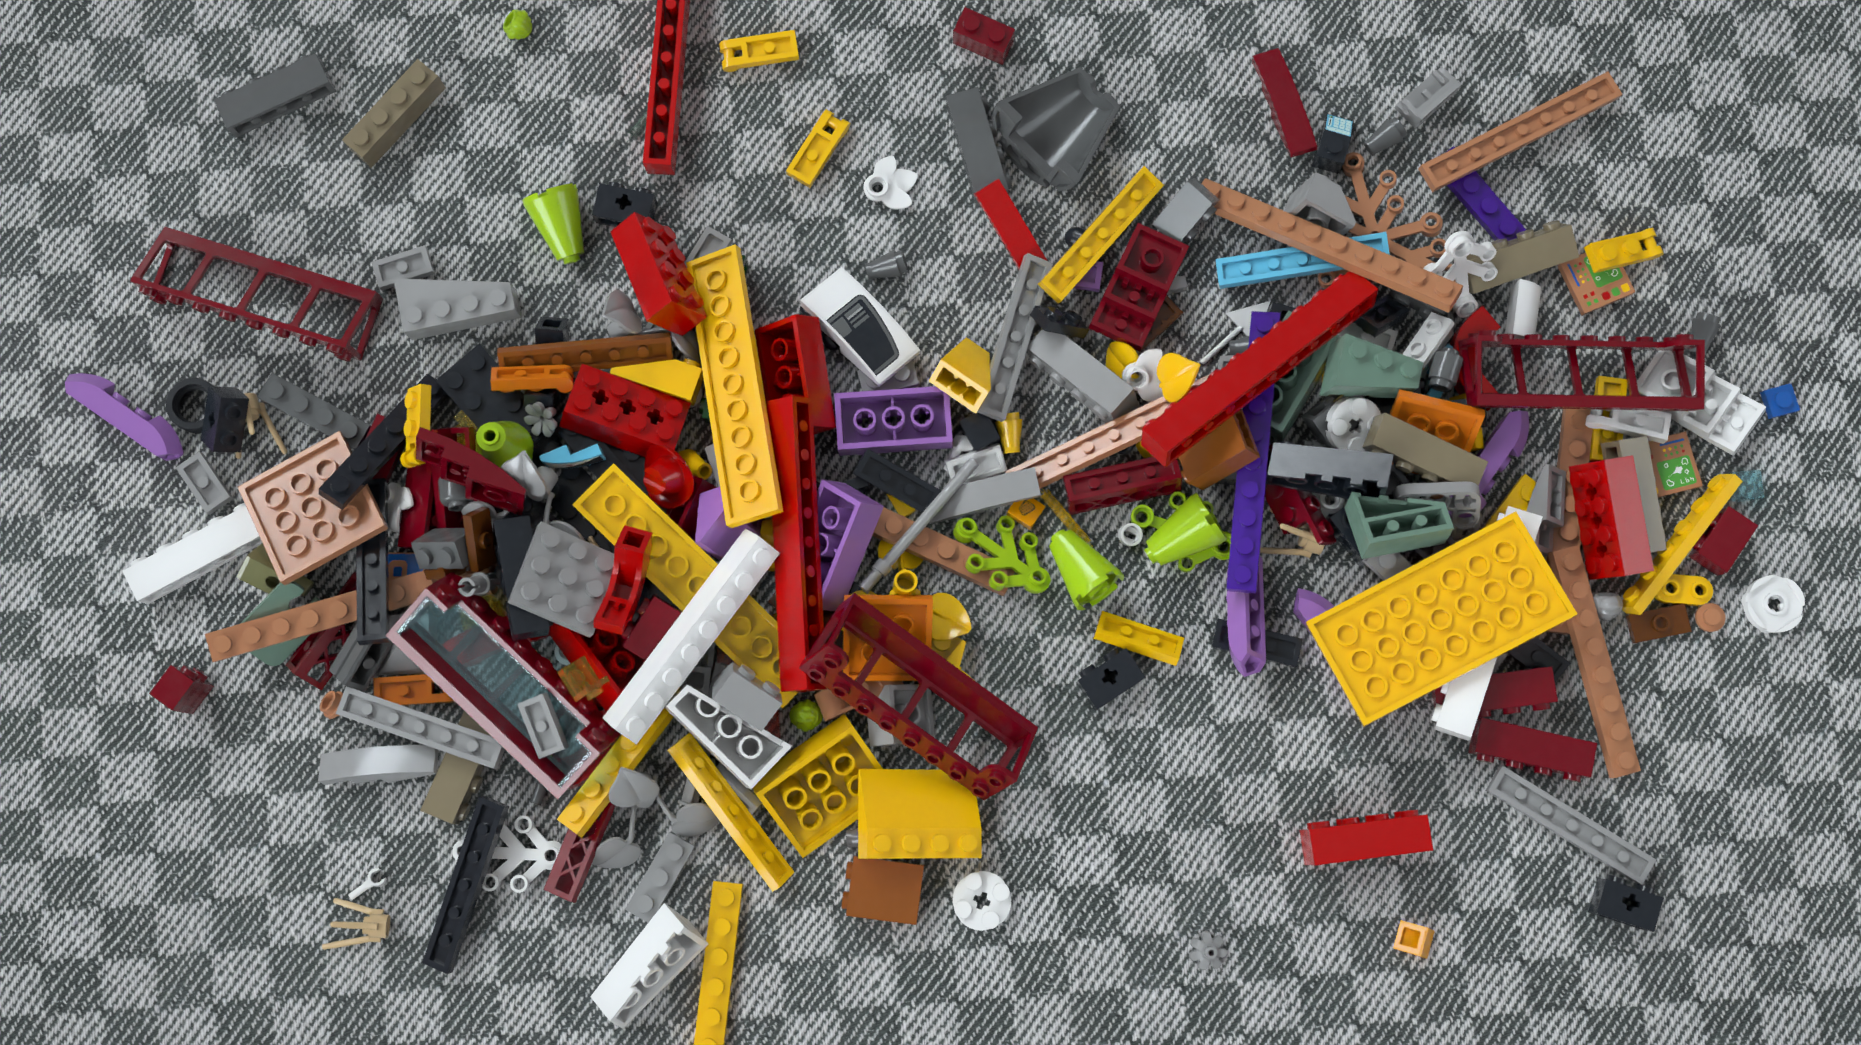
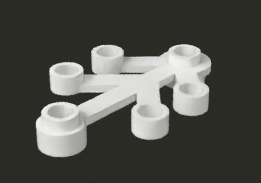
(1458, 247)
(517, 853)

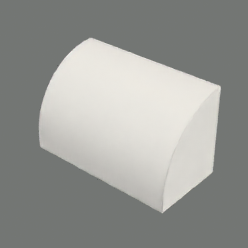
(1523, 309)

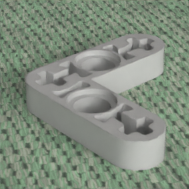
(1457, 504)

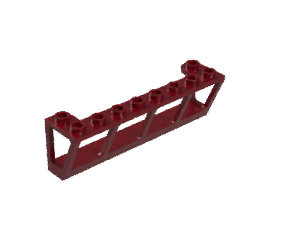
(264, 266)
(1579, 400)
(932, 673)

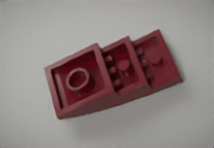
(1138, 286)
(468, 468)

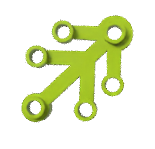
(1156, 522)
(1005, 557)

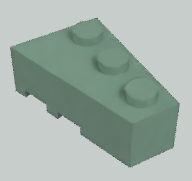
(1368, 370)
(1396, 526)

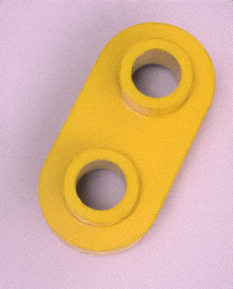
(1684, 590)

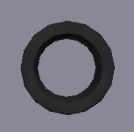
(175, 399)

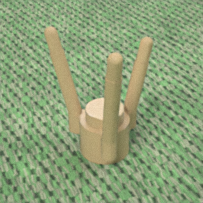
(254, 409)
(1306, 541)
(375, 925)

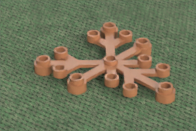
(1368, 206)

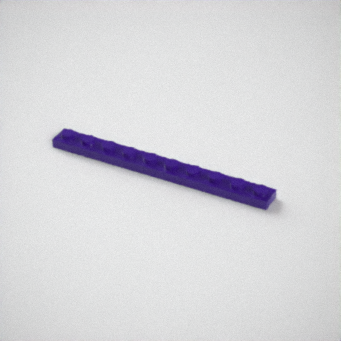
(1252, 480)

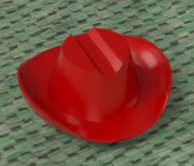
(667, 477)

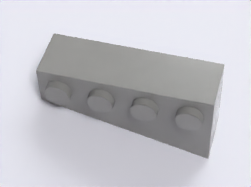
(453, 305)
(1082, 375)

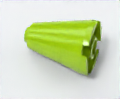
(558, 220)
(503, 441)
(1185, 533)
(1083, 569)

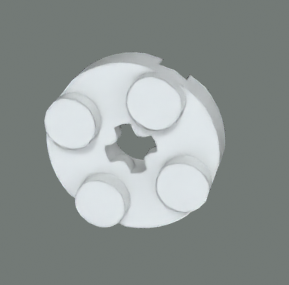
(1338, 422)
(1774, 587)
(966, 907)

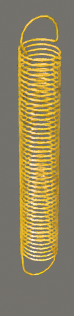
(1063, 519)

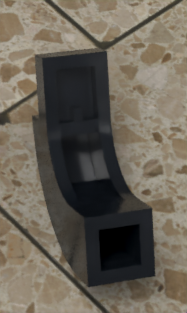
(548, 331)

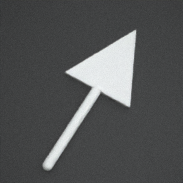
(1242, 320)

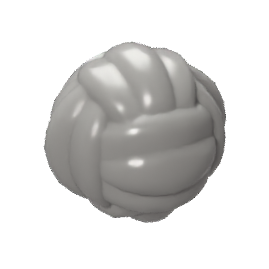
(1608, 605)

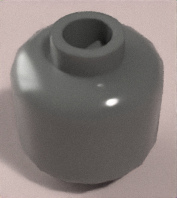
(452, 495)

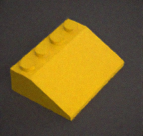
(816, 785)
(916, 815)

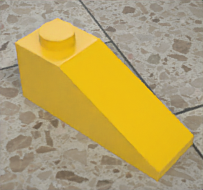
(669, 377)

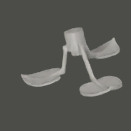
(628, 323)
(538, 486)
(640, 790)

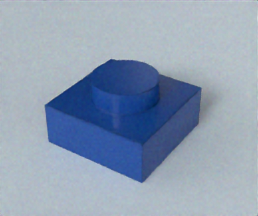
(1780, 401)

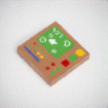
(1593, 289)
(1674, 465)

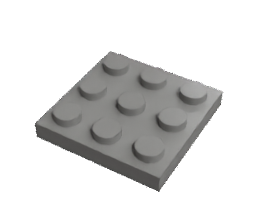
(563, 579)

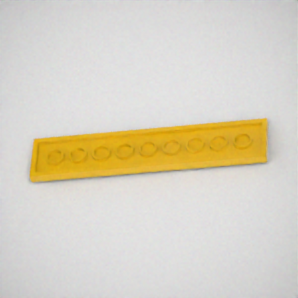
(735, 390)
(681, 568)

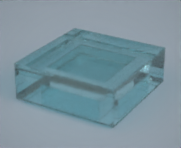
(1750, 488)

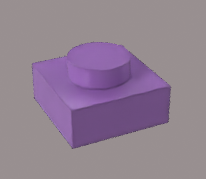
(1092, 279)

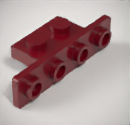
(1298, 508)

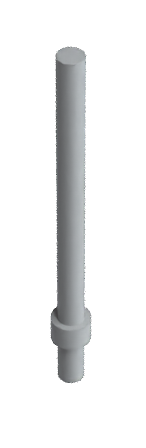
(883, 566)

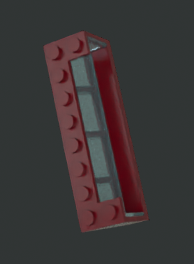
(487, 674)

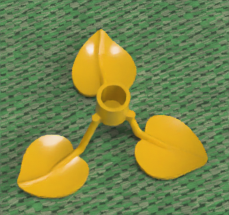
(1173, 372)
(949, 615)

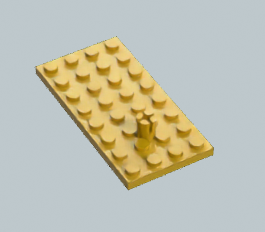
(1440, 618)

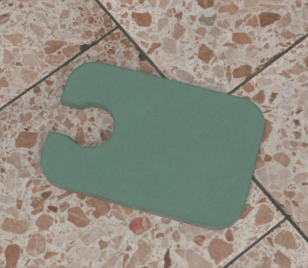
(276, 602)

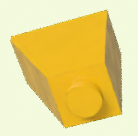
(964, 374)

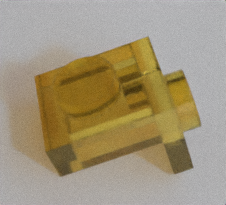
(582, 680)

